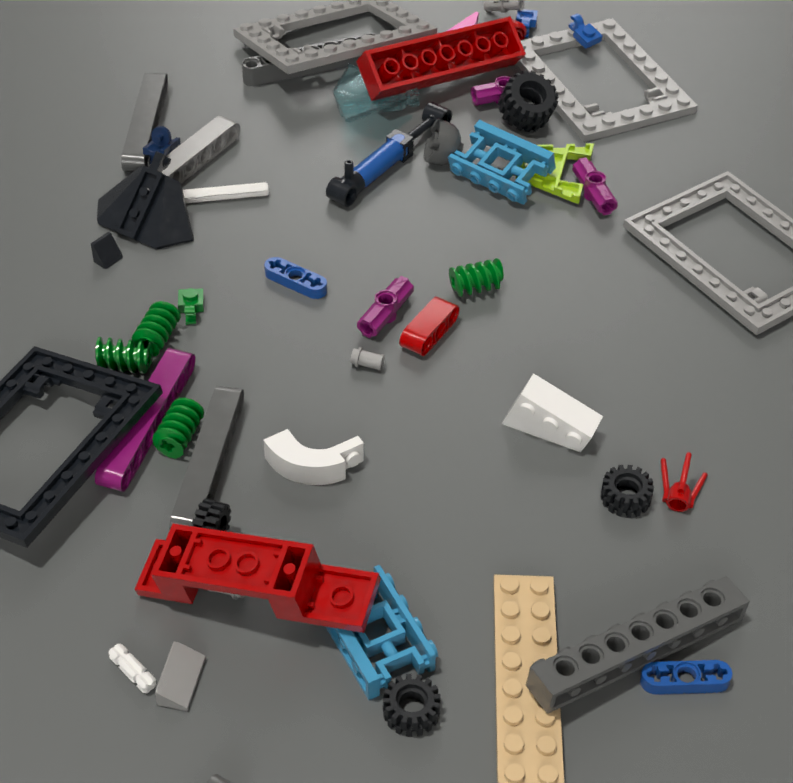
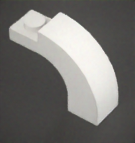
(311, 465)

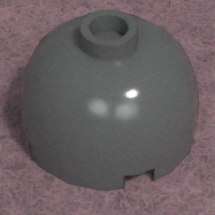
(443, 142)

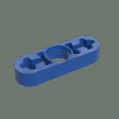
(310, 284)
(695, 668)

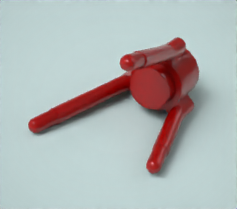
(679, 495)

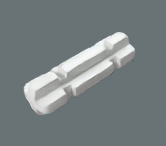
(132, 668)

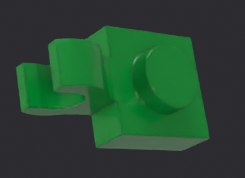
(190, 302)

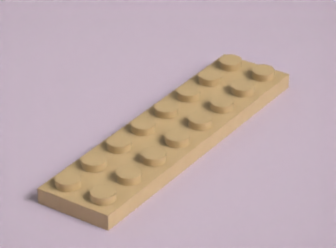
(523, 633)

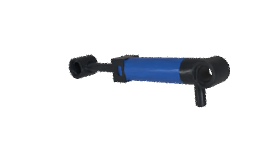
(397, 148)

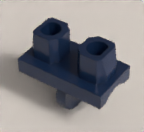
(161, 142)

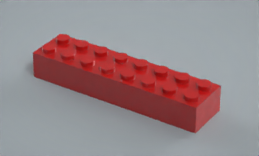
(440, 58)

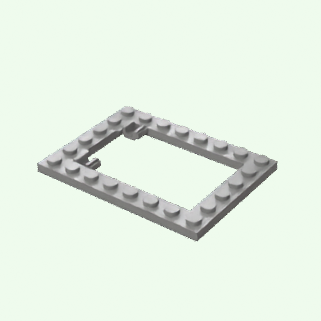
(263, 34)
(664, 97)
(649, 228)

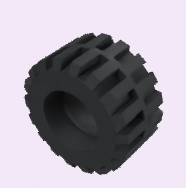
(536, 90)

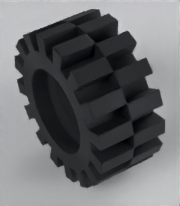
(624, 502)
(212, 515)
(411, 720)

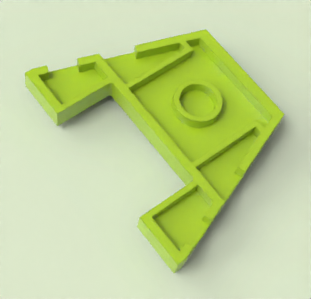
(552, 182)

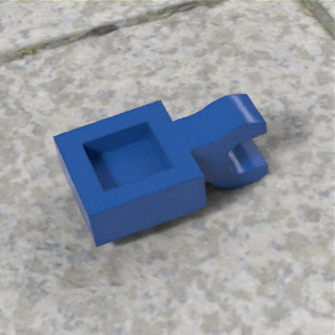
(528, 18)
(584, 34)

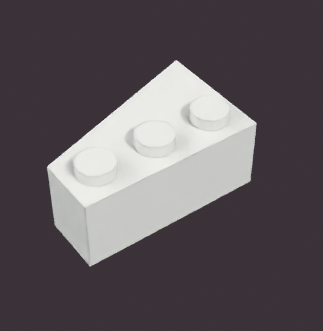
(552, 415)

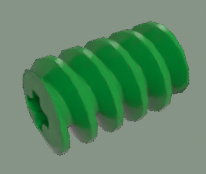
(476, 276)
(157, 325)
(124, 356)
(178, 427)

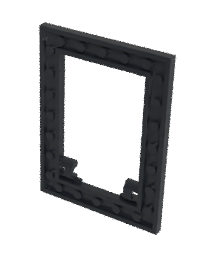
(129, 402)

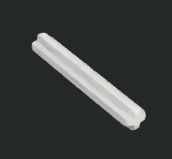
(226, 192)

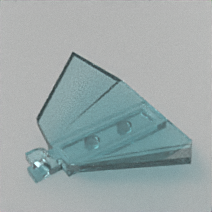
(356, 103)

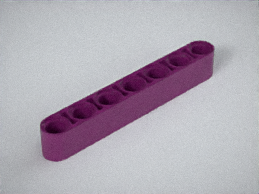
(123, 462)

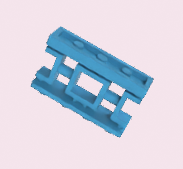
(507, 147)
(357, 648)

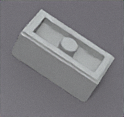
(179, 677)

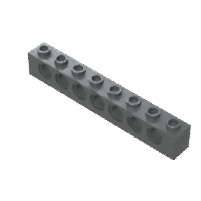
(635, 643)

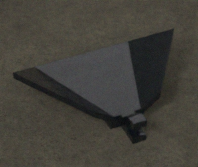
(147, 207)

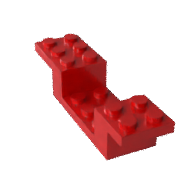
(259, 568)

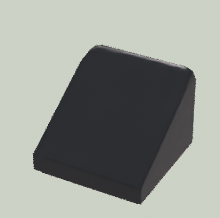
(106, 251)

